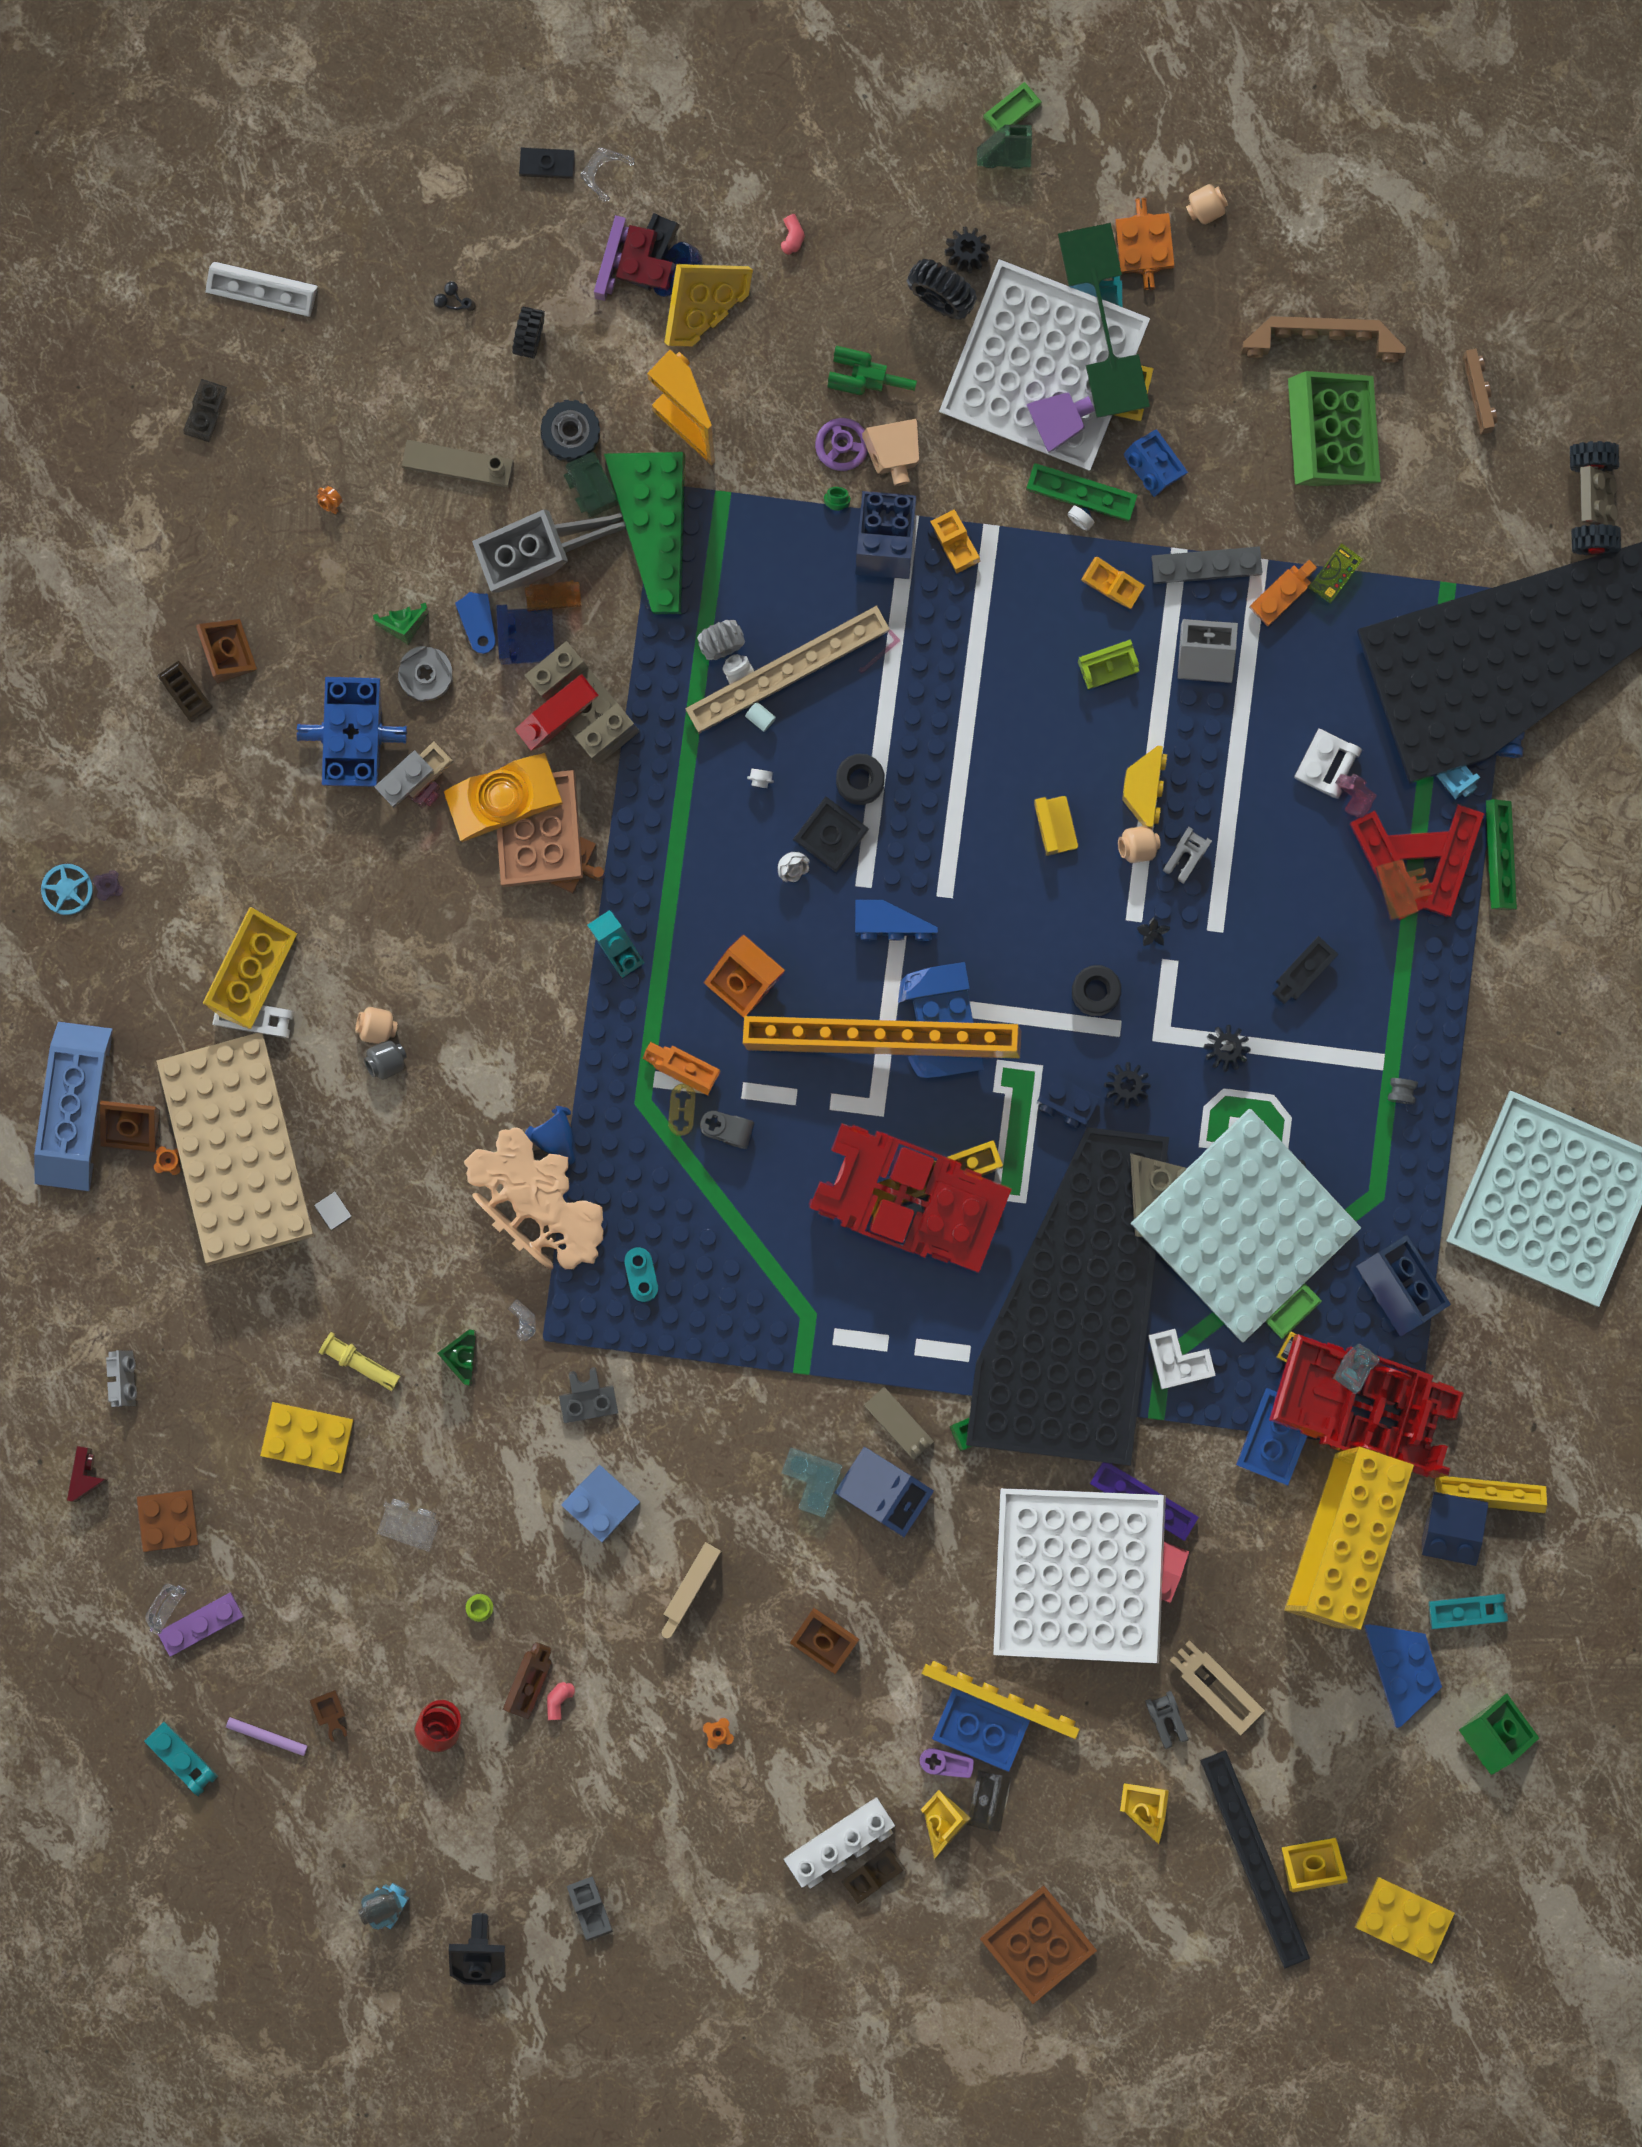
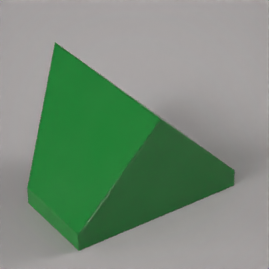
(403, 623)
(460, 1356)

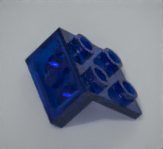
(524, 635)

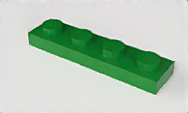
(1081, 492)
(1501, 854)

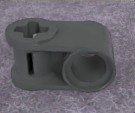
(733, 1129)

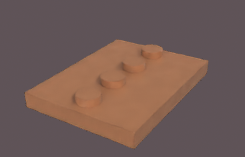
(544, 844)

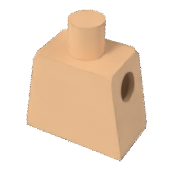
(893, 448)

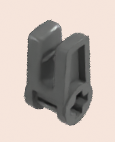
(1159, 1715)

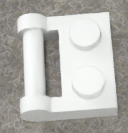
(1319, 759)

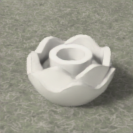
(793, 866)

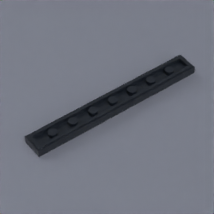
(1254, 1859)

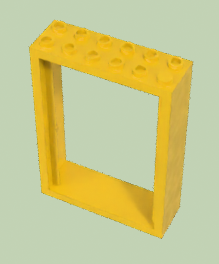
(1349, 1538)

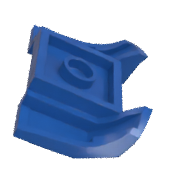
(940, 996)

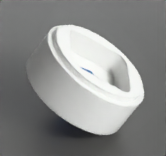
(1081, 517)

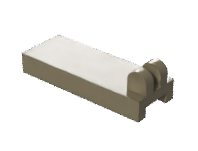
(898, 1423)

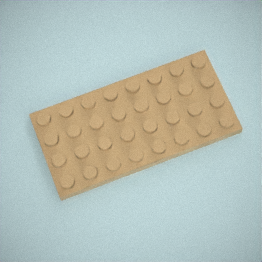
(235, 1148)

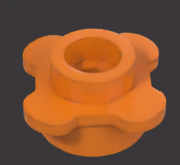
(329, 499)
(161, 1165)
(713, 1739)

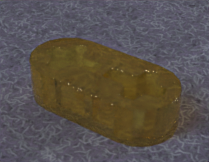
(689, 1110)

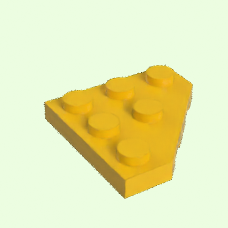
(702, 299)

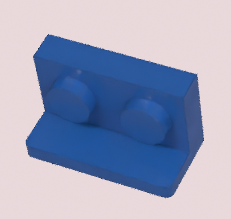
(1154, 462)

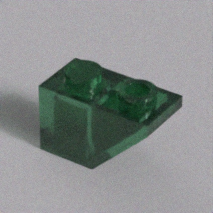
(1007, 148)

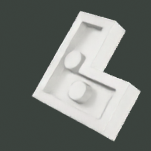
(1174, 1367)

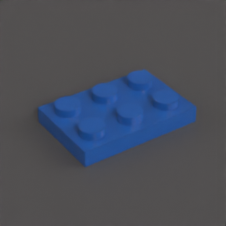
(1271, 1447)
(981, 1729)

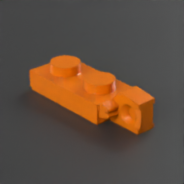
(1282, 593)
(682, 1067)

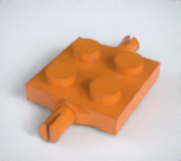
(1145, 243)

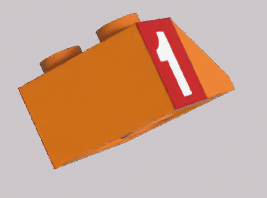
(743, 975)

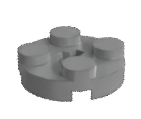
(428, 658)

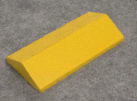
(249, 968)

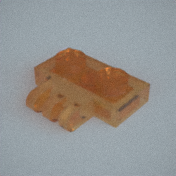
(1401, 888)

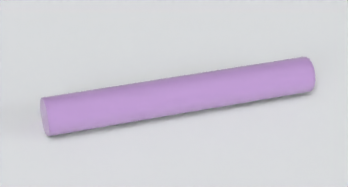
(266, 1736)

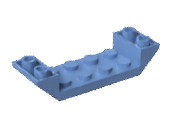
(70, 1106)

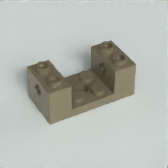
(605, 725)

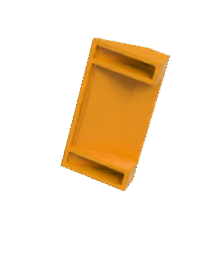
(682, 404)

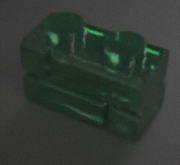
(590, 484)

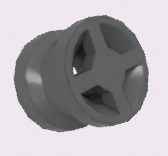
(1402, 1091)

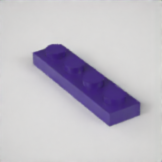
(1113, 1480)

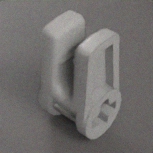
(1195, 853)

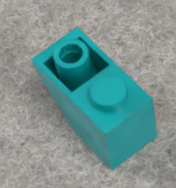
(615, 943)

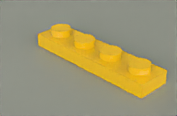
(1497, 1494)

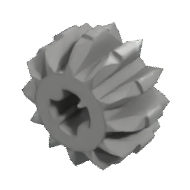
(721, 639)

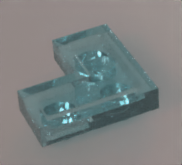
(820, 1478)

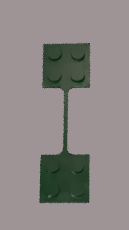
(1117, 382)

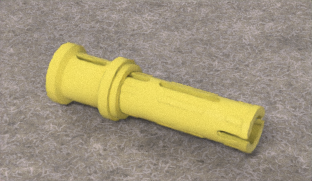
(349, 1356)

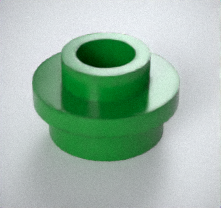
(837, 498)

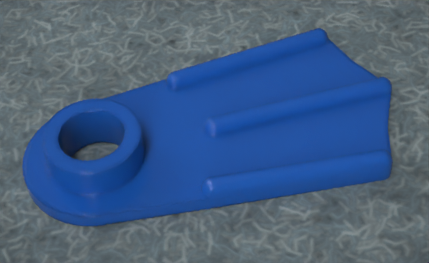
(477, 620)

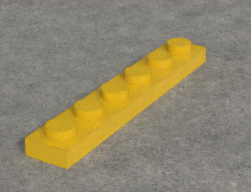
(1012, 1703)

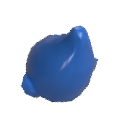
(554, 1135)

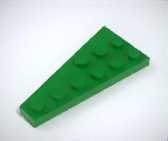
(653, 511)

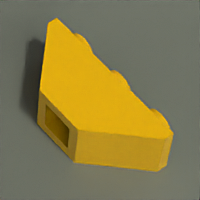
(1143, 786)

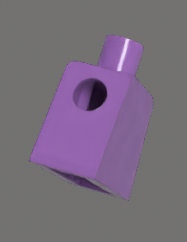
(1059, 418)

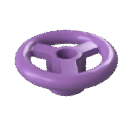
(838, 435)

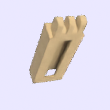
(689, 1588)
(1223, 1694)

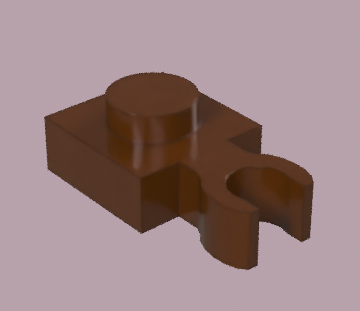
(329, 1710)

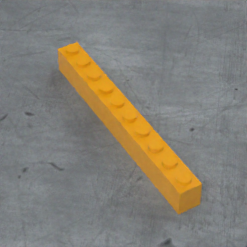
(882, 1037)

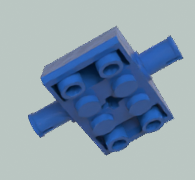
(347, 706)

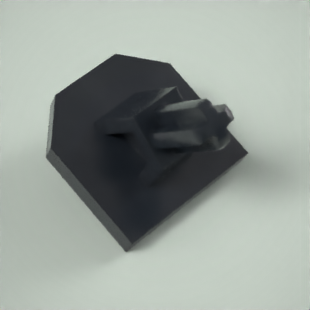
(477, 1961)

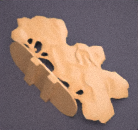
(535, 1193)

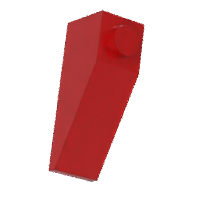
(556, 713)

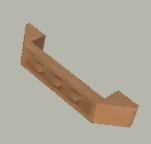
(1387, 345)

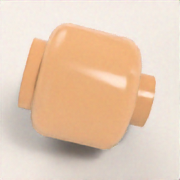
(1207, 204)
(1138, 844)
(375, 1025)

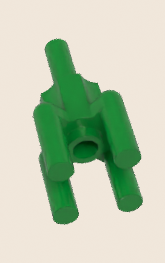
(864, 374)

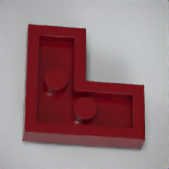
(638, 265)

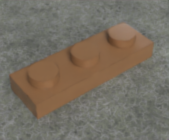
(1480, 391)

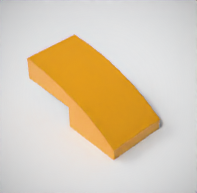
(955, 541)
(1112, 583)

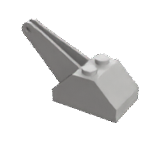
(533, 549)

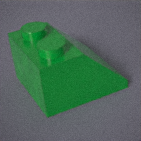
(1499, 1734)

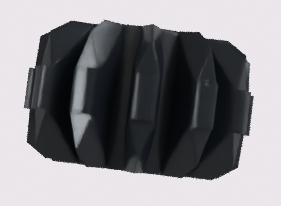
(968, 240)
(1229, 1039)
(1125, 1094)

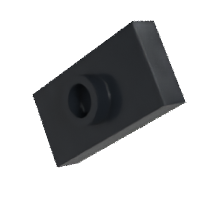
(546, 163)

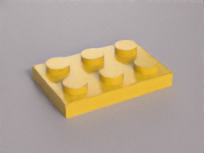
(307, 1437)
(1404, 1920)

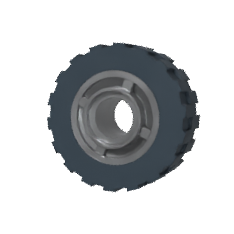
(573, 414)

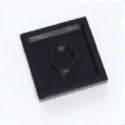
(831, 834)

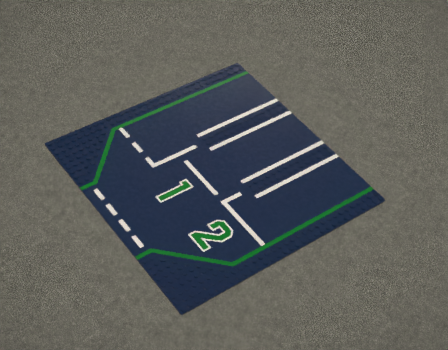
(971, 728)

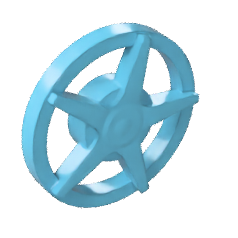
(66, 889)

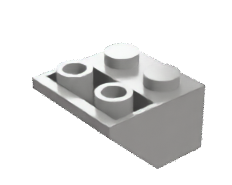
(1207, 650)

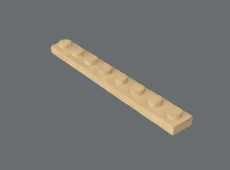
(787, 669)

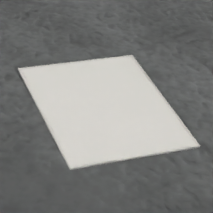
(332, 1210)

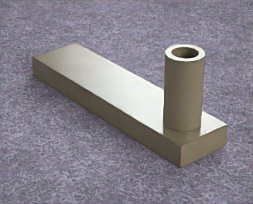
(457, 463)

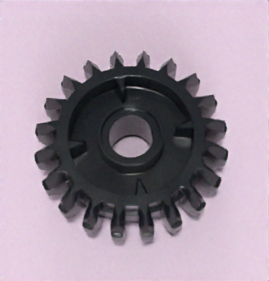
(941, 289)

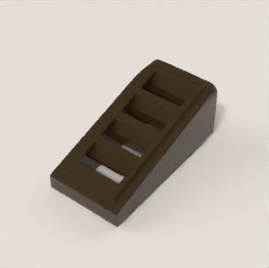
(172, 671)

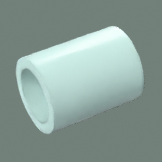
(760, 716)

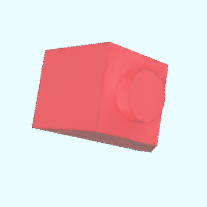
(1173, 1565)

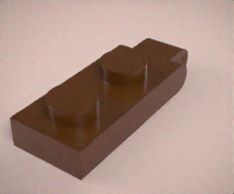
(528, 1681)

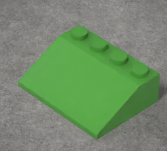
(1333, 429)

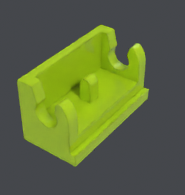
(1108, 664)

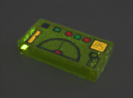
(1336, 573)

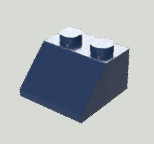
(1454, 1528)

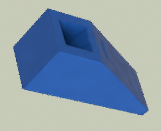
(883, 919)

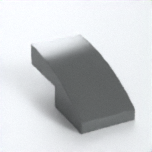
(589, 1908)

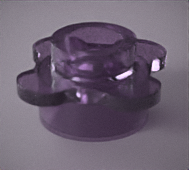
(101, 881)

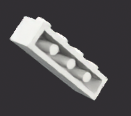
(839, 1842)

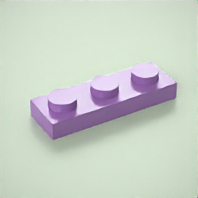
(611, 259)
(200, 1624)

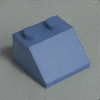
(600, 1503)

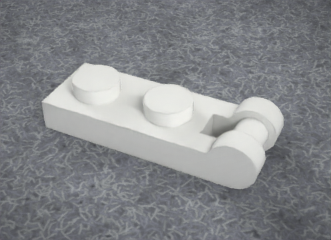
(262, 1022)

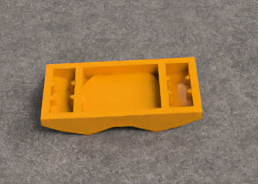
(502, 796)

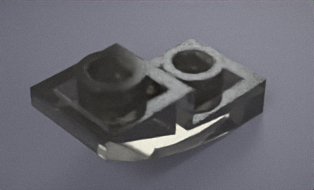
(205, 410)

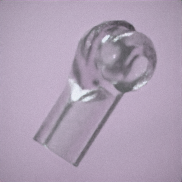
(527, 1320)

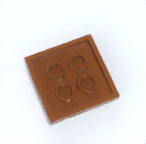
(1038, 1944)

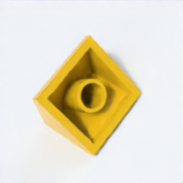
(1313, 1865)

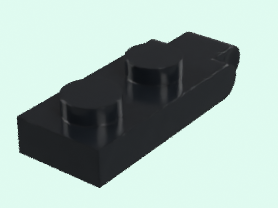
(1304, 970)

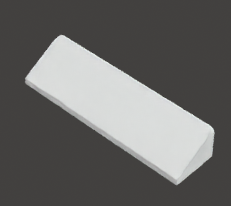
(261, 289)

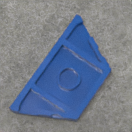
(1404, 1669)

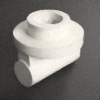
(737, 668)

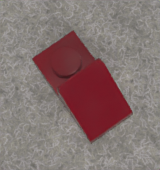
(81, 1483)

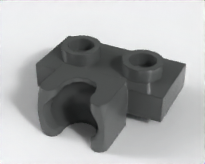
(587, 1399)

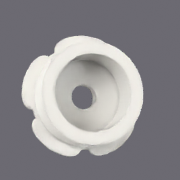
(760, 778)

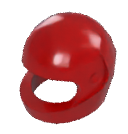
(438, 1728)

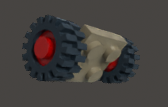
(1596, 497)

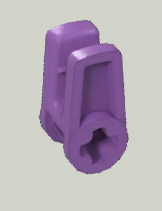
(950, 1763)

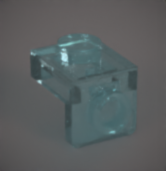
(1356, 1367)

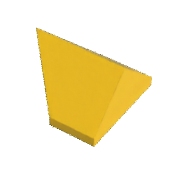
(1146, 1807)
(943, 1821)

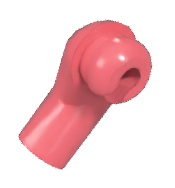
(795, 237)
(557, 1697)

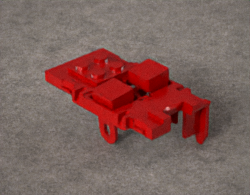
(955, 1218)
(1322, 1406)

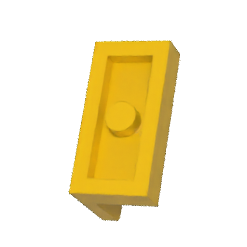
(1055, 825)

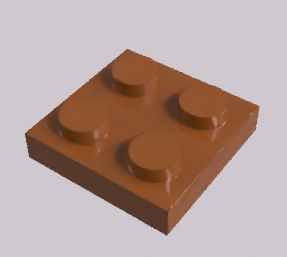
(167, 1520)

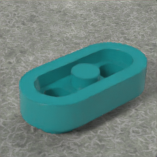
(641, 1274)

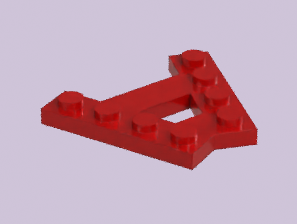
(1452, 848)

